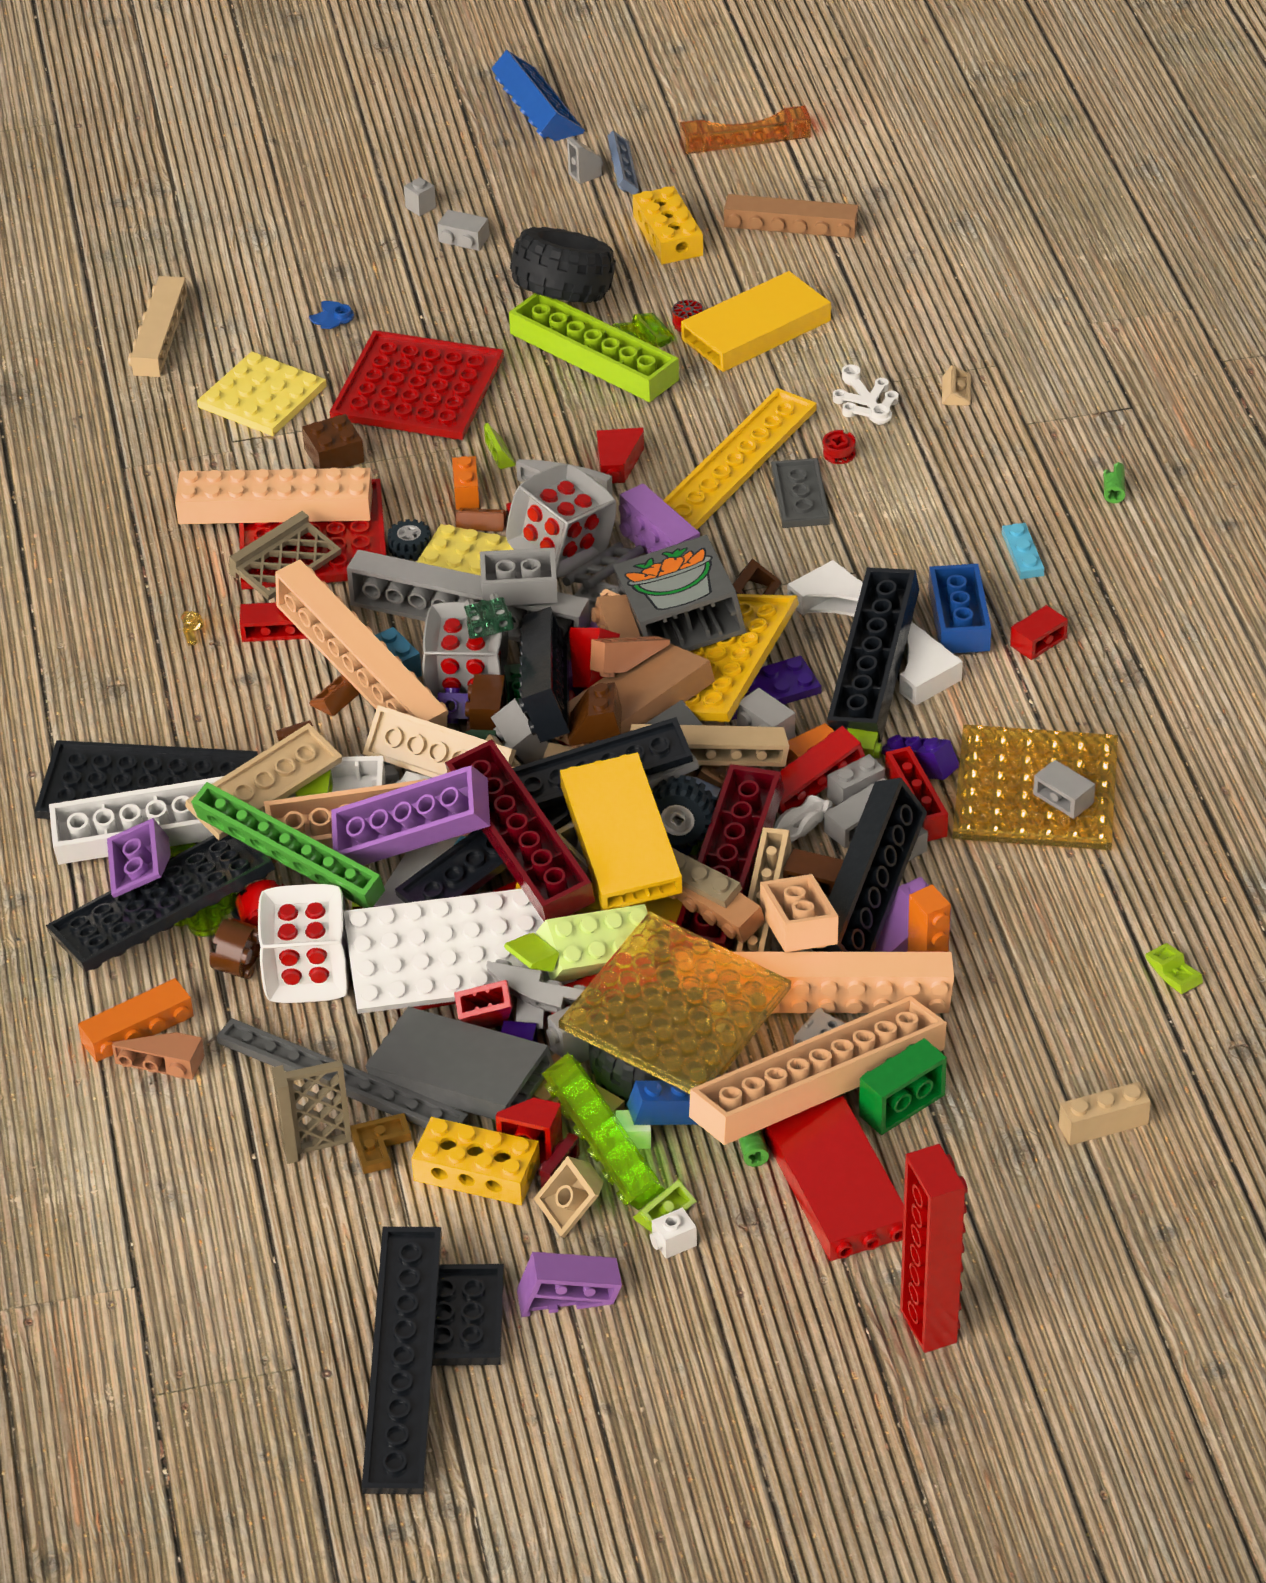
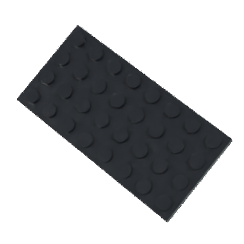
(100, 769)
(188, 884)

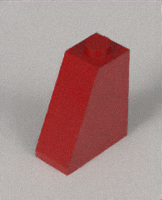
(619, 451)
(581, 654)
(484, 1005)

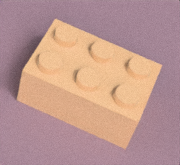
(799, 913)

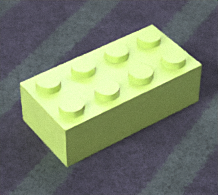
(588, 939)

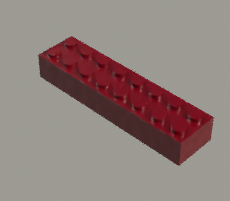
(527, 838)
(733, 838)

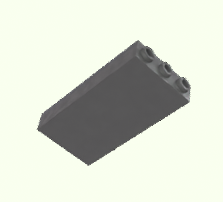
(460, 1063)

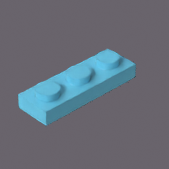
(1022, 551)

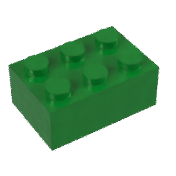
(902, 1086)

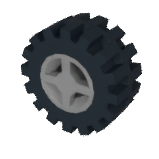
(408, 539)

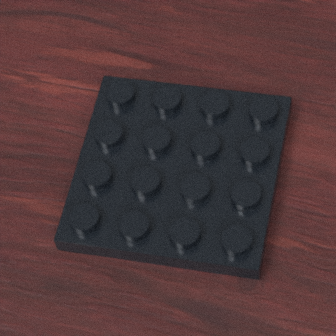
(469, 1315)

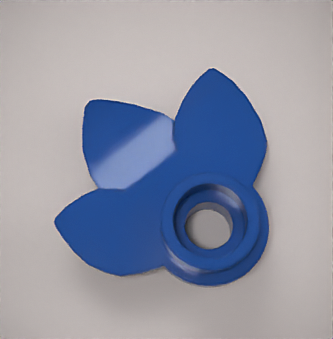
(332, 315)

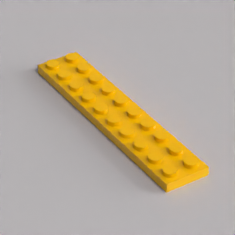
(739, 456)

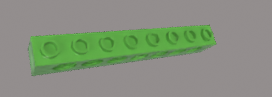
(287, 845)

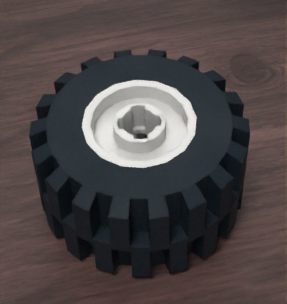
(684, 809)

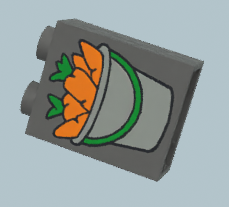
(682, 595)

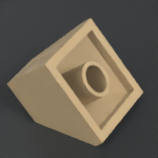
(569, 1194)

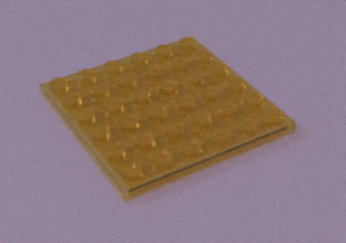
(998, 784)
(675, 1004)

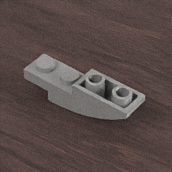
(530, 986)

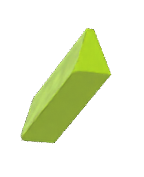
(497, 448)
(533, 952)
(671, 1199)

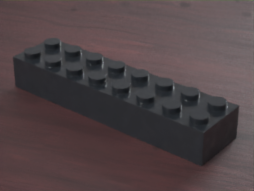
(874, 650)
(544, 675)
(875, 865)

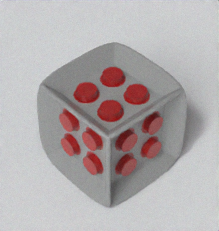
(562, 512)
(453, 657)

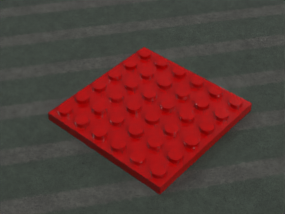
(417, 384)
(345, 534)

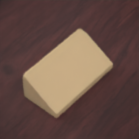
(956, 387)

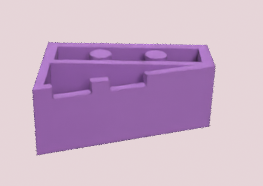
(567, 1280)

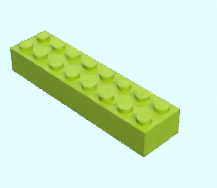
(594, 346)

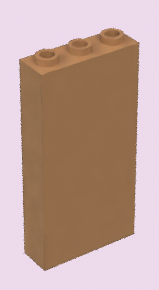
(655, 686)

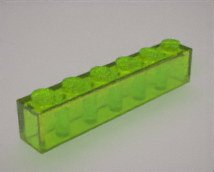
(603, 1132)

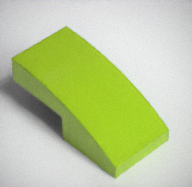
(1172, 968)

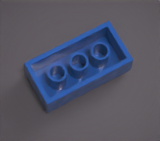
(959, 608)

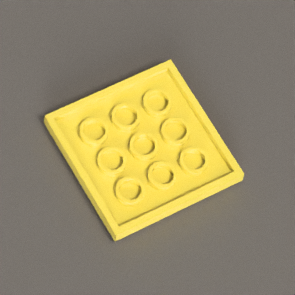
(262, 393)
(460, 548)

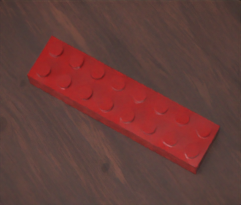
(932, 1247)

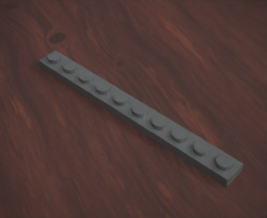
(358, 1084)

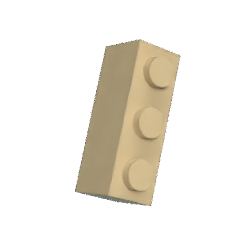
(1104, 1113)

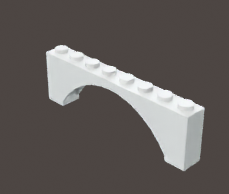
(929, 664)

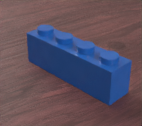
(659, 1104)

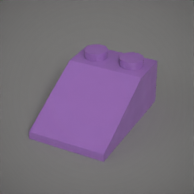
(137, 856)
(895, 930)

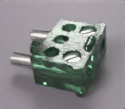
(487, 617)

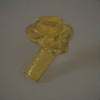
(192, 622)

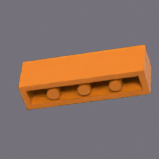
(136, 1018)

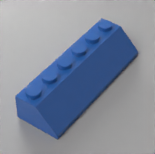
(535, 98)

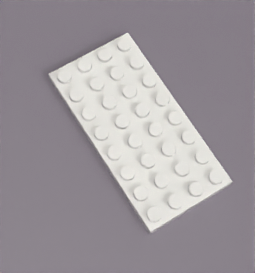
(433, 947)

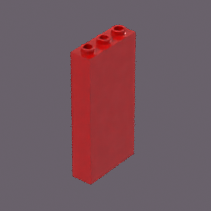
(837, 1179)

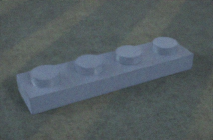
(623, 163)

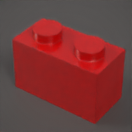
(1038, 632)

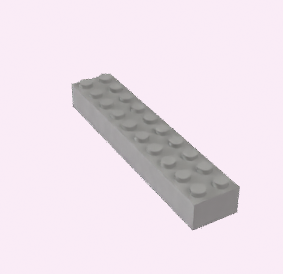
(412, 587)

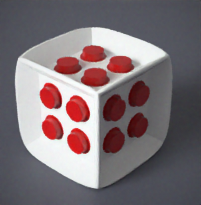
(303, 943)

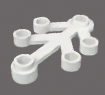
(876, 412)

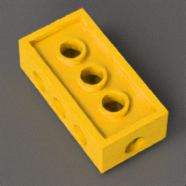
(667, 225)
(476, 1161)

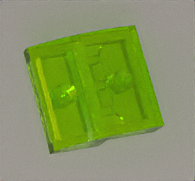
(648, 329)

